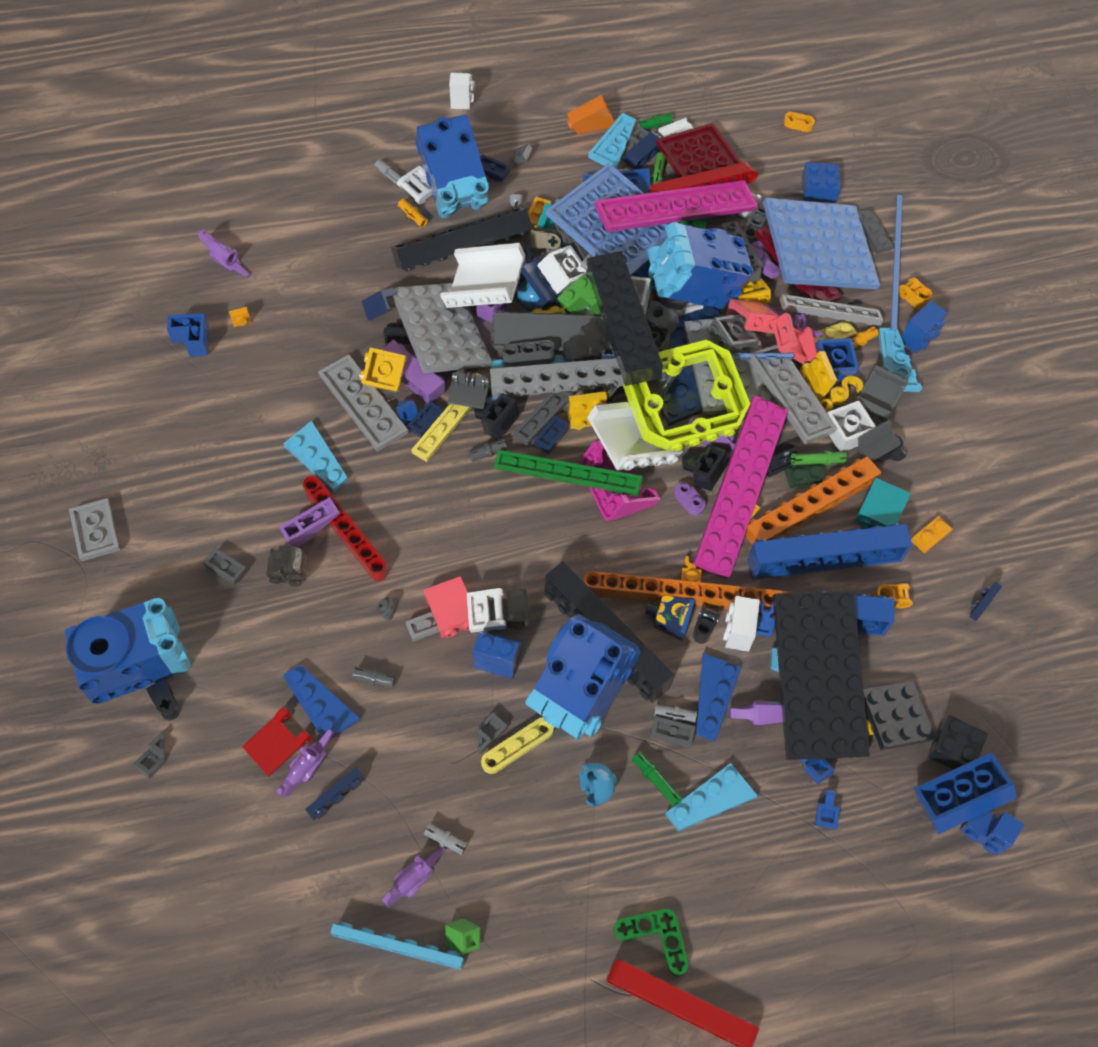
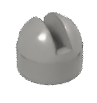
(516, 199)

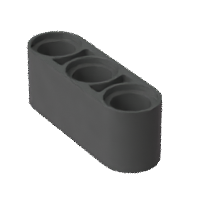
(756, 221)
(528, 353)

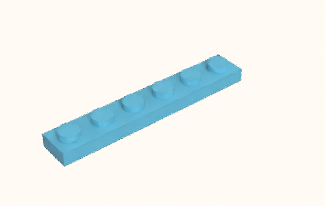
(388, 942)

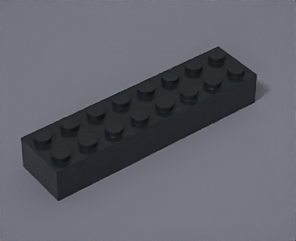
(468, 235)
(624, 318)
(575, 598)

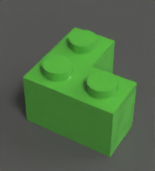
(579, 297)

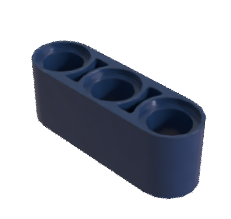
(643, 151)

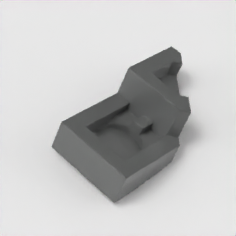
(638, 135)
(490, 731)
(153, 758)

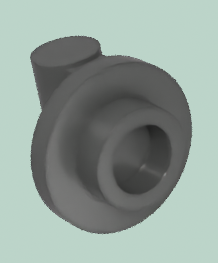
(386, 608)

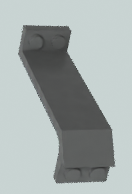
(528, 327)

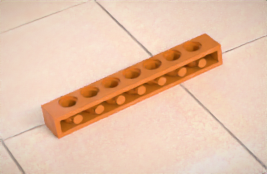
(863, 468)

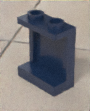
(539, 283)

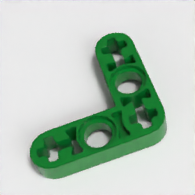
(657, 927)

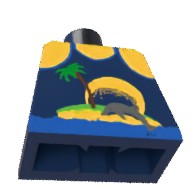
(671, 615)

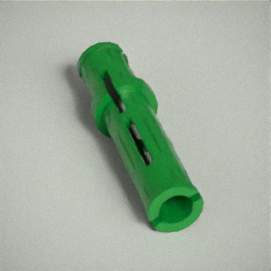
(651, 772)

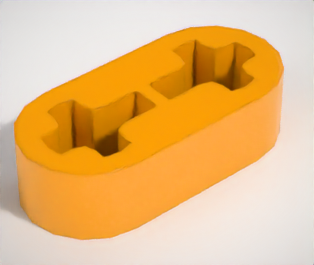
(799, 121)

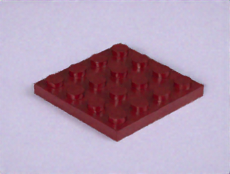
(697, 150)

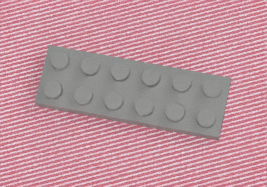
(795, 395)
(363, 403)

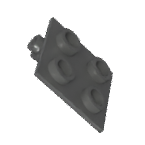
(469, 390)

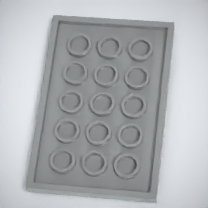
(440, 335)
(752, 382)

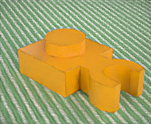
(690, 573)

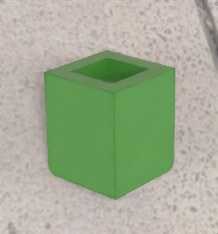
(462, 936)

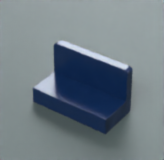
(377, 303)

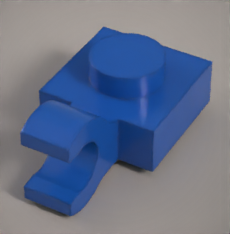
(826, 813)

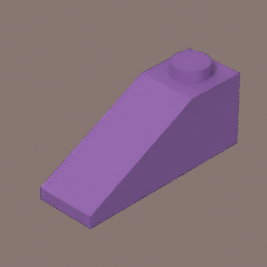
(309, 523)

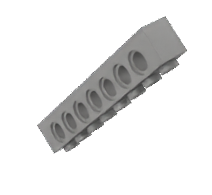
(554, 373)

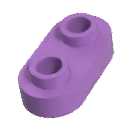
(687, 498)

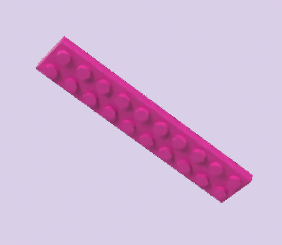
(675, 205)
(740, 487)

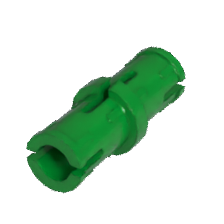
(656, 121)

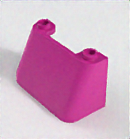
(615, 504)

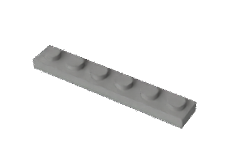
(831, 310)

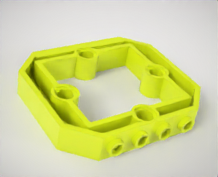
(725, 375)

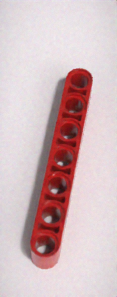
(726, 174)
(350, 534)
(682, 1004)

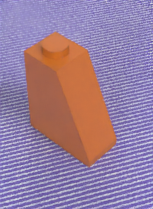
(591, 116)

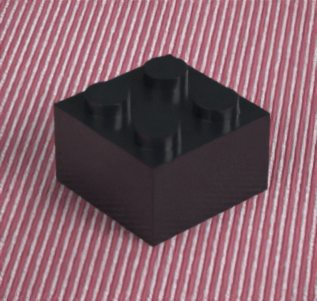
(957, 743)

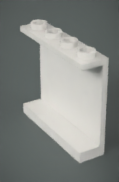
(485, 275)
(622, 438)

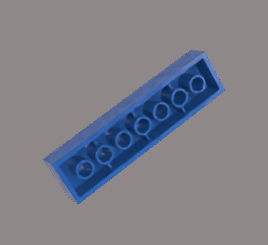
(829, 551)

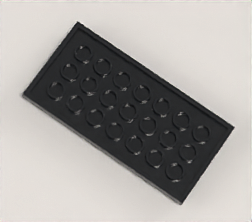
(820, 676)

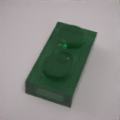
(805, 475)

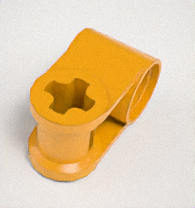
(916, 293)
(898, 592)

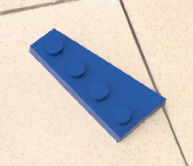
(715, 691)
(319, 703)

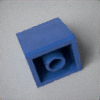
(497, 653)

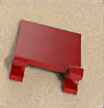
(275, 743)

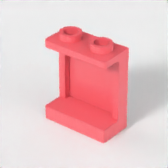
(757, 315)
(794, 341)
(449, 606)

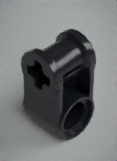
(706, 621)
(162, 697)

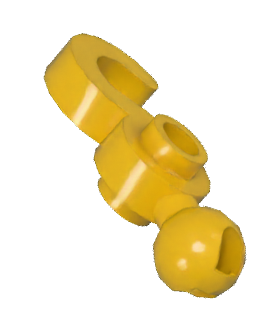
(840, 394)

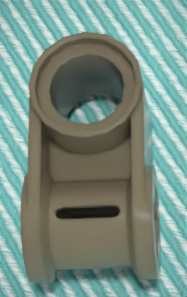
(543, 238)

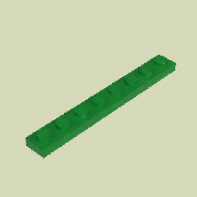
(569, 472)

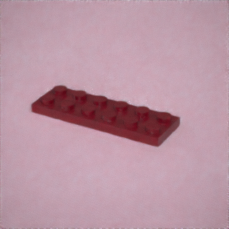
(822, 293)

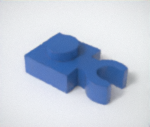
(765, 621)
(818, 769)

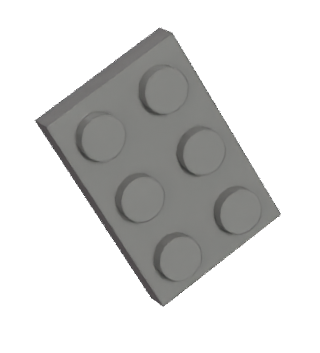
(94, 529)

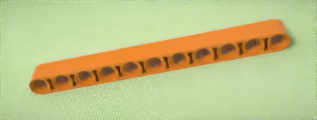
(678, 586)

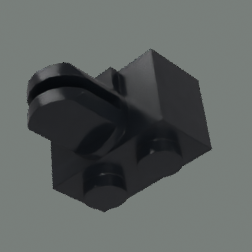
(498, 415)
(706, 467)

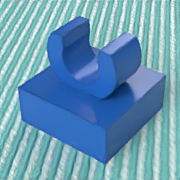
(406, 411)

